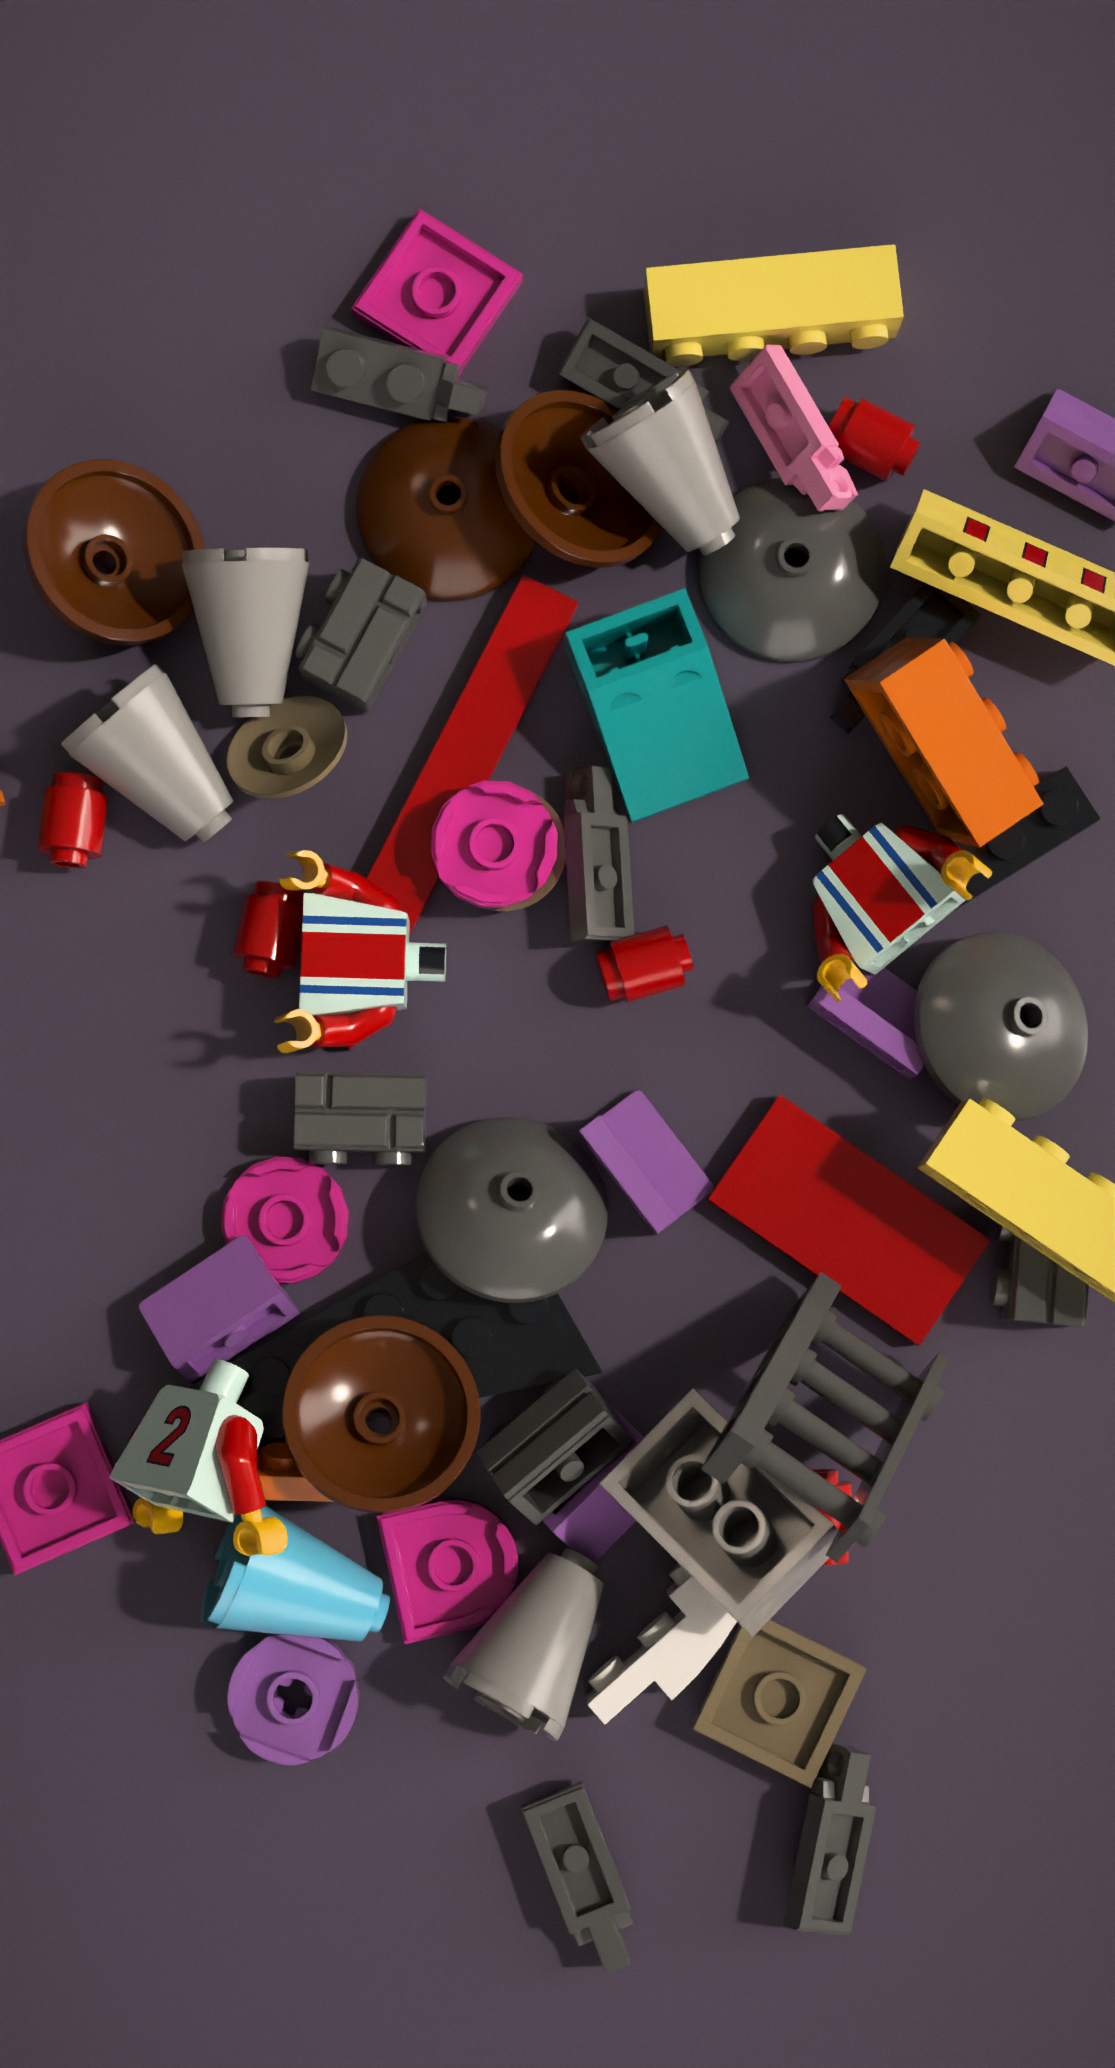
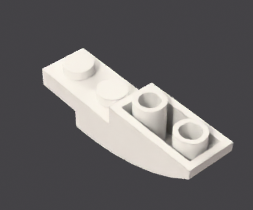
(671, 1649)

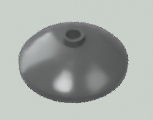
(785, 609)
(973, 1027)
(505, 1245)

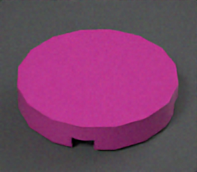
(494, 844)
(290, 1215)

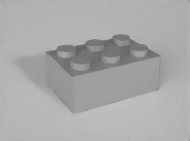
(740, 1539)

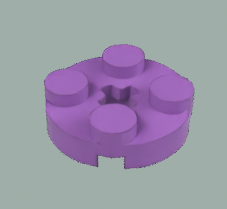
(260, 1713)

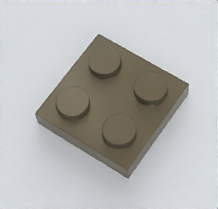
(779, 1699)

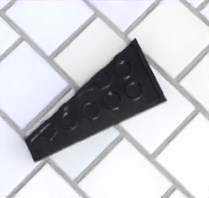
(501, 1342)

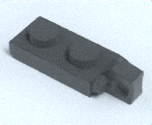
(620, 369)
(392, 377)
(596, 859)
(832, 1845)
(581, 1871)

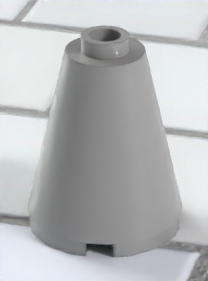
(669, 462)
(247, 620)
(154, 757)
(534, 1645)

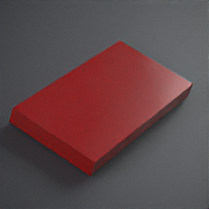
(849, 1220)

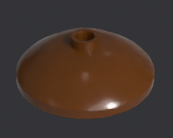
(562, 490)
(131, 526)
(441, 548)
(390, 1370)

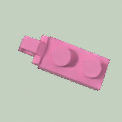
(793, 429)

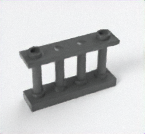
(772, 1403)

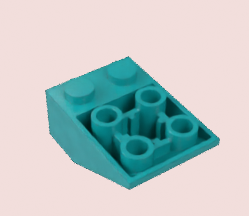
(656, 705)

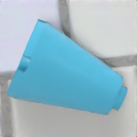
(295, 1592)

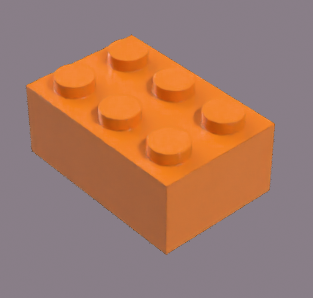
(946, 739)

